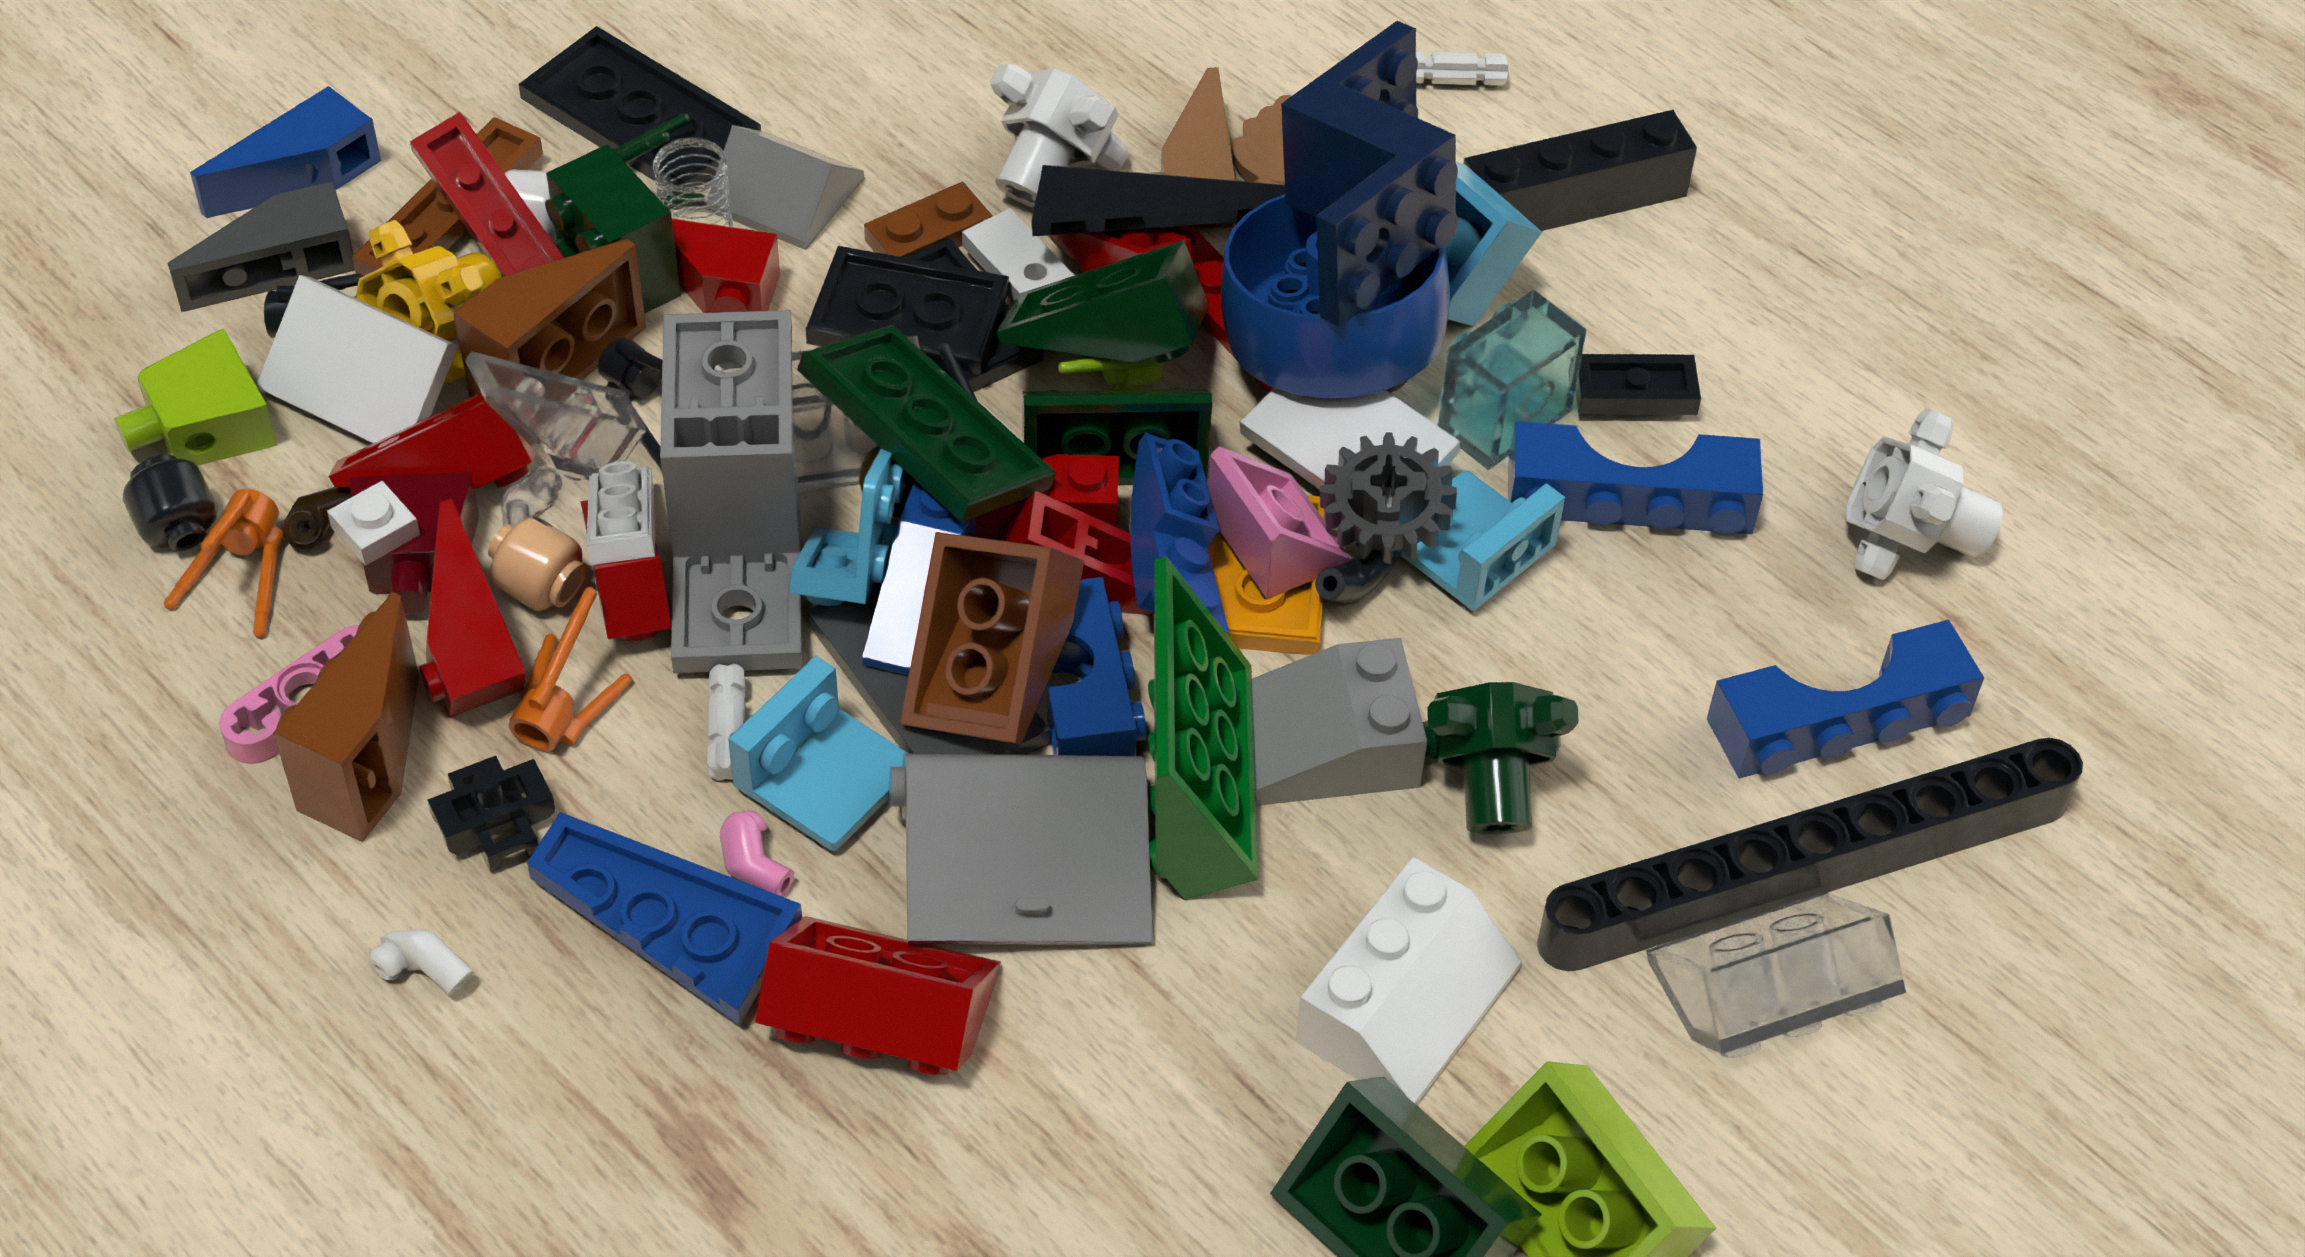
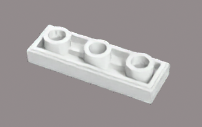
(1007, 248)
(620, 513)

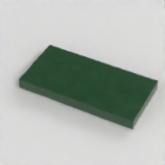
(926, 422)

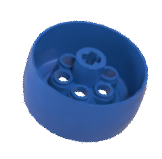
(1269, 323)

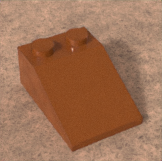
(556, 313)
(988, 635)

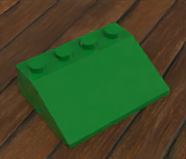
(1200, 746)

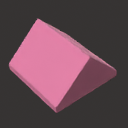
(1270, 523)

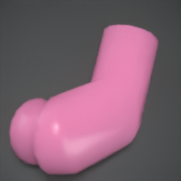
(745, 857)

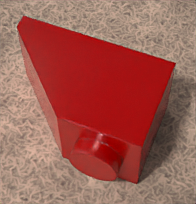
(726, 266)

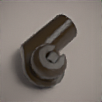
(309, 517)

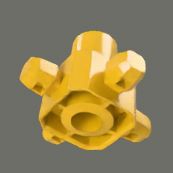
(424, 285)

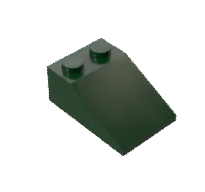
(1116, 311)

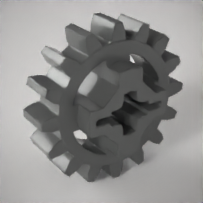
(1419, 494)

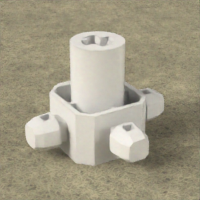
(1054, 124)
(1917, 500)

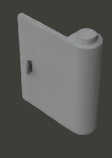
(1025, 849)

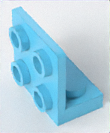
(1489, 539)
(813, 759)

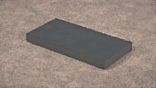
(844, 634)

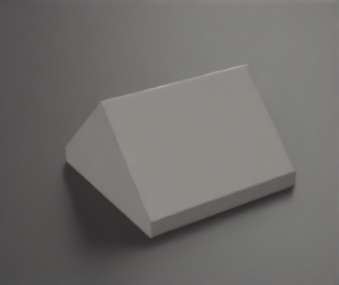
(783, 185)

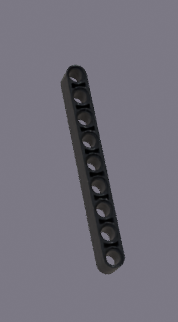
(1849, 845)

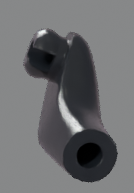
(1354, 578)

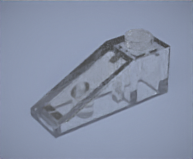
(561, 417)

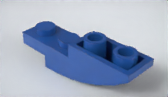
(1172, 519)

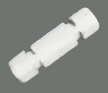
(1462, 68)
(724, 716)

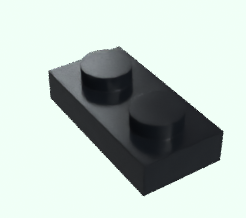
(1638, 384)

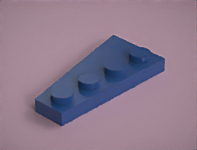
(670, 911)

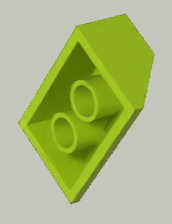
(1587, 1172)

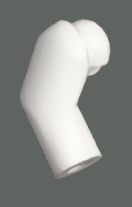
(423, 952)

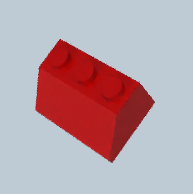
(875, 994)

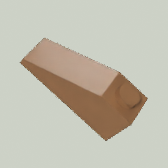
(1200, 138)

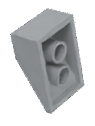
(1337, 725)

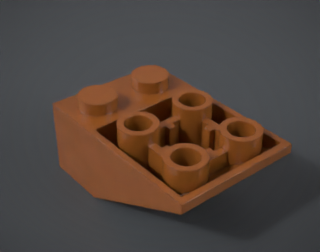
(353, 727)

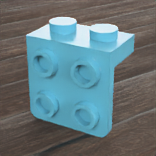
(847, 564)

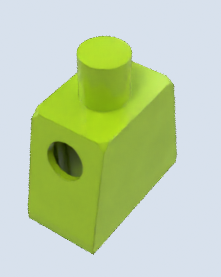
(199, 405)

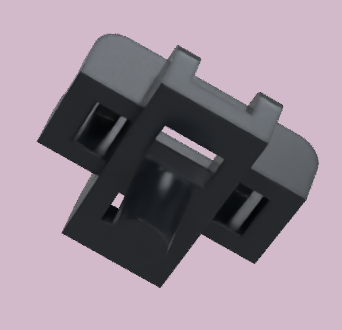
(499, 805)

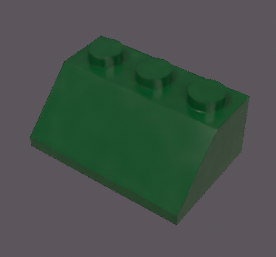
(1115, 422)
(1398, 1184)

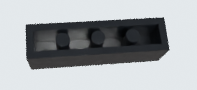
(1592, 170)

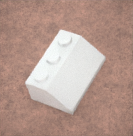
(1408, 983)

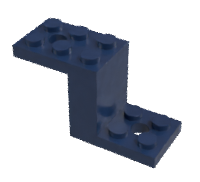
(1369, 172)

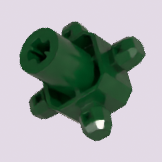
(1495, 738)

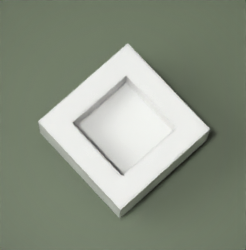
(373, 523)

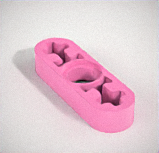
(255, 706)

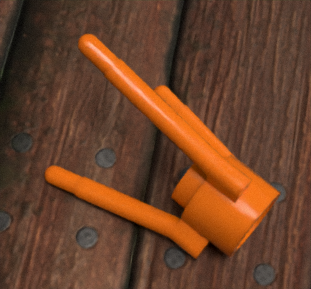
(242, 528)
(545, 708)

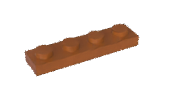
(429, 216)

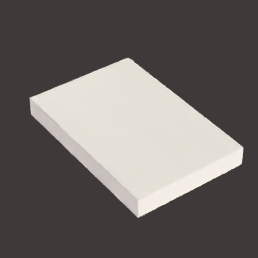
(354, 363)
(1311, 430)

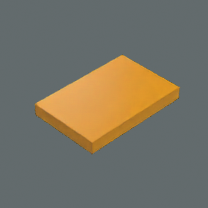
(1275, 624)

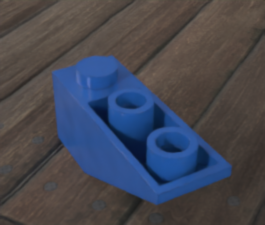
(302, 148)

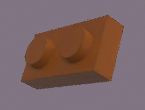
(926, 222)

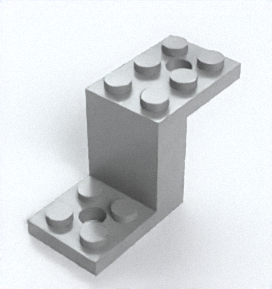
(731, 489)

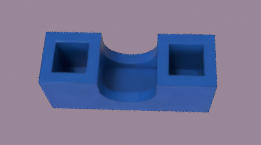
(1095, 712)

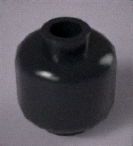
(170, 502)

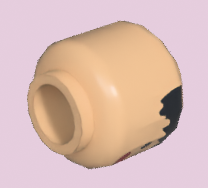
(536, 564)

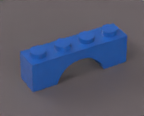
(1706, 489)
(1775, 721)

